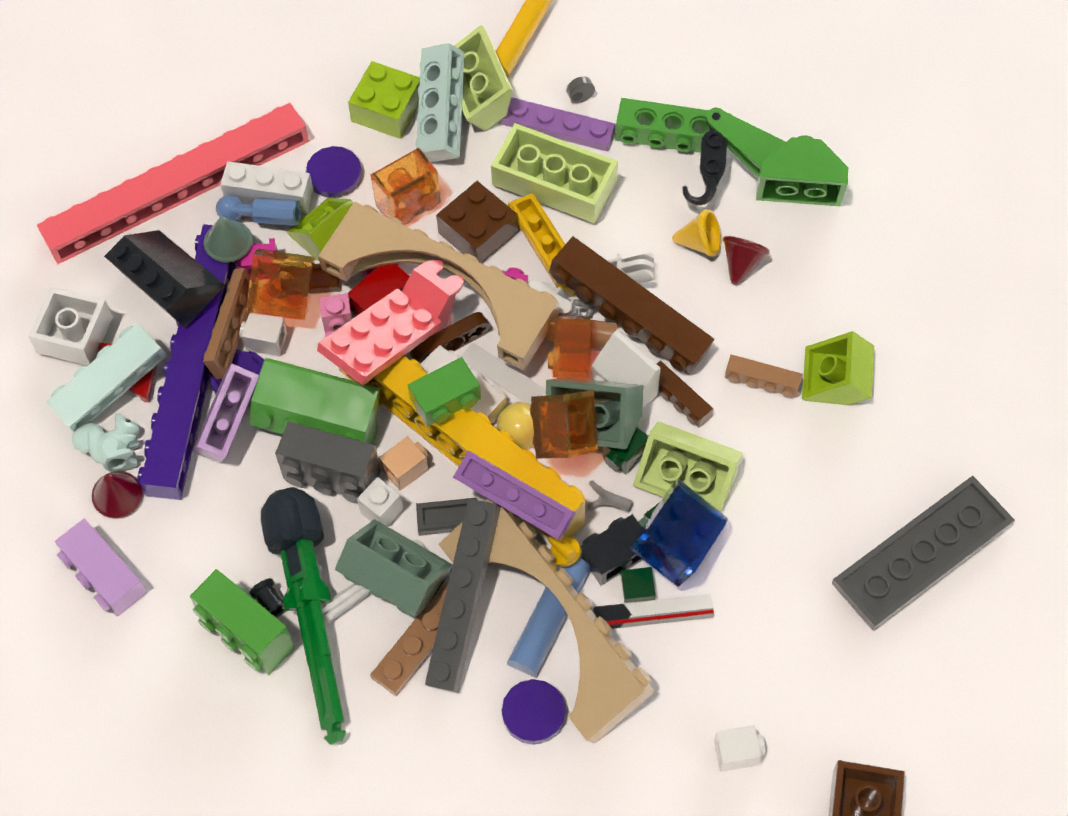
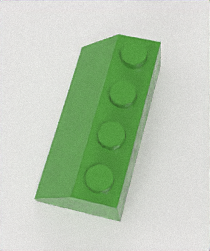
(313, 400)

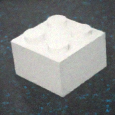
(70, 326)

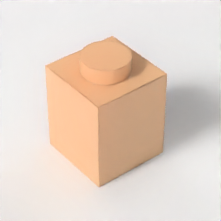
(404, 462)

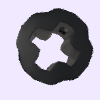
(268, 597)

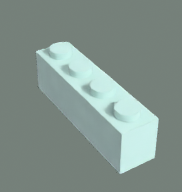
(106, 378)

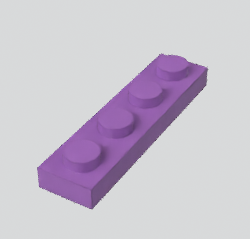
(560, 124)
(514, 495)

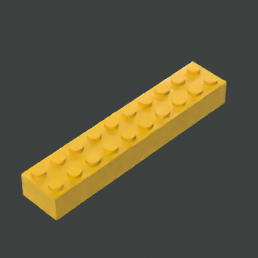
(474, 432)

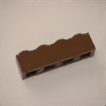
(683, 397)

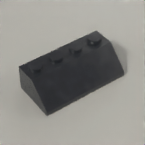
(165, 274)

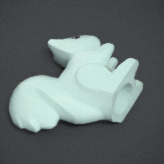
(109, 448)

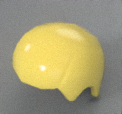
(518, 423)

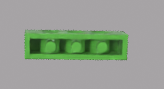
(660, 120)

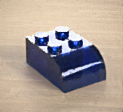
(679, 533)

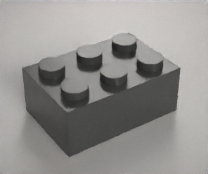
(326, 461)

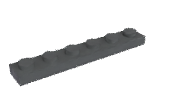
(462, 595)

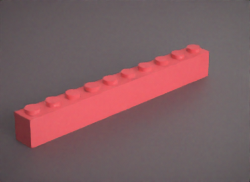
(171, 183)

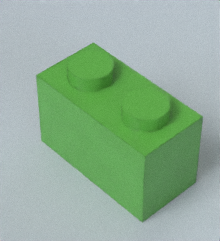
(444, 392)

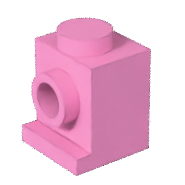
(335, 312)

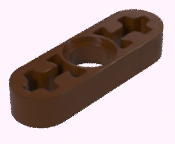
(453, 336)

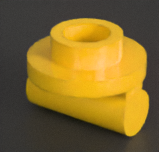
(565, 551)

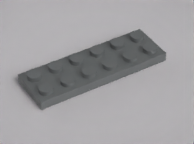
(922, 552)

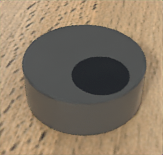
(580, 89)

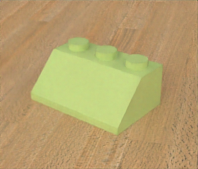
(484, 81)
(696, 461)

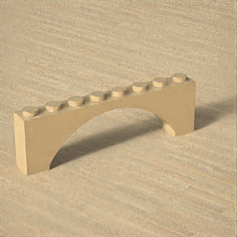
(373, 240)
(608, 679)

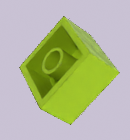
(385, 99)

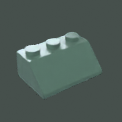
(616, 407)
(392, 567)

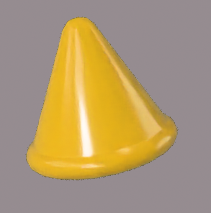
(701, 234)

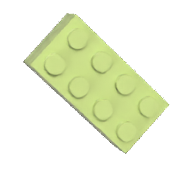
(555, 172)

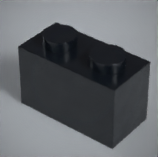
(610, 550)

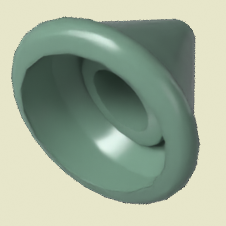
(228, 240)

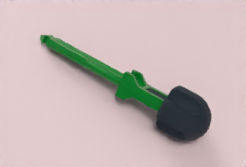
(293, 530)

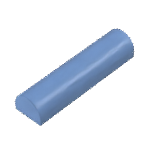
(544, 625)

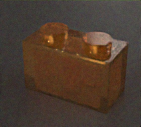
(571, 346)

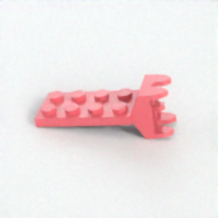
(394, 324)

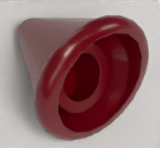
(742, 257)
(116, 494)

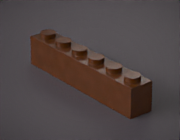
(630, 305)

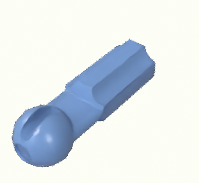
(262, 210)

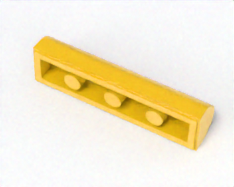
(521, 32)
(539, 232)

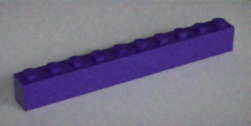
(183, 393)

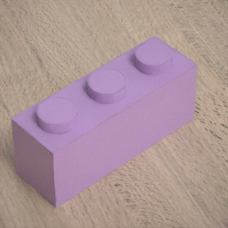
(225, 413)
(99, 568)

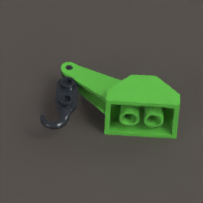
(786, 171)

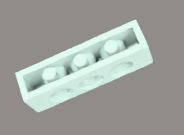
(440, 102)

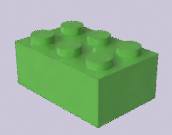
(241, 622)

